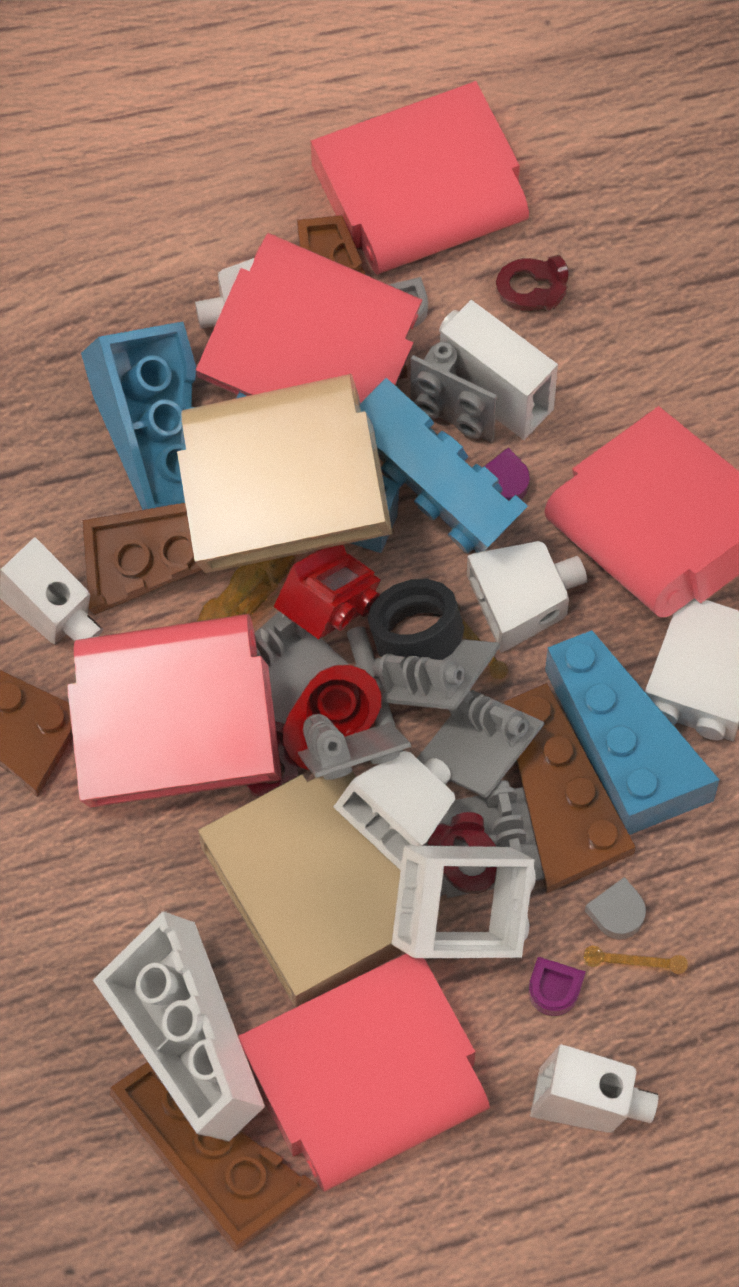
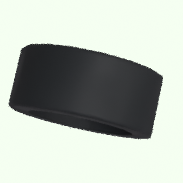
(410, 599)

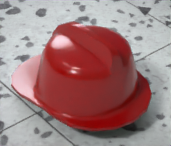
(341, 694)

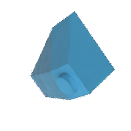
(140, 389)

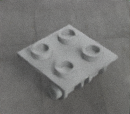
(449, 397)
(292, 660)
(432, 681)
(481, 742)
(334, 755)
(505, 822)

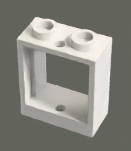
(420, 898)

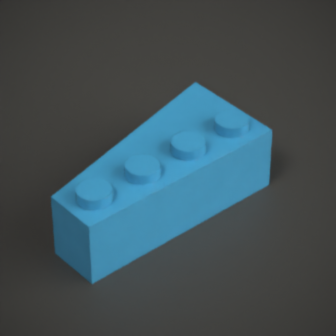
(437, 471)
(626, 737)

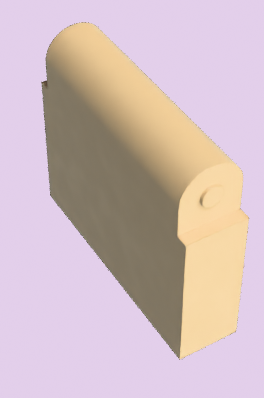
(281, 474)
(307, 885)

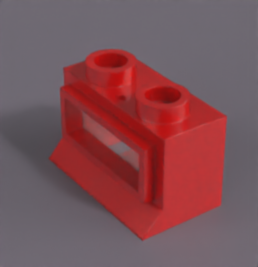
(327, 591)

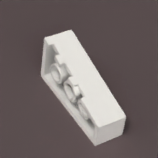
(182, 1025)

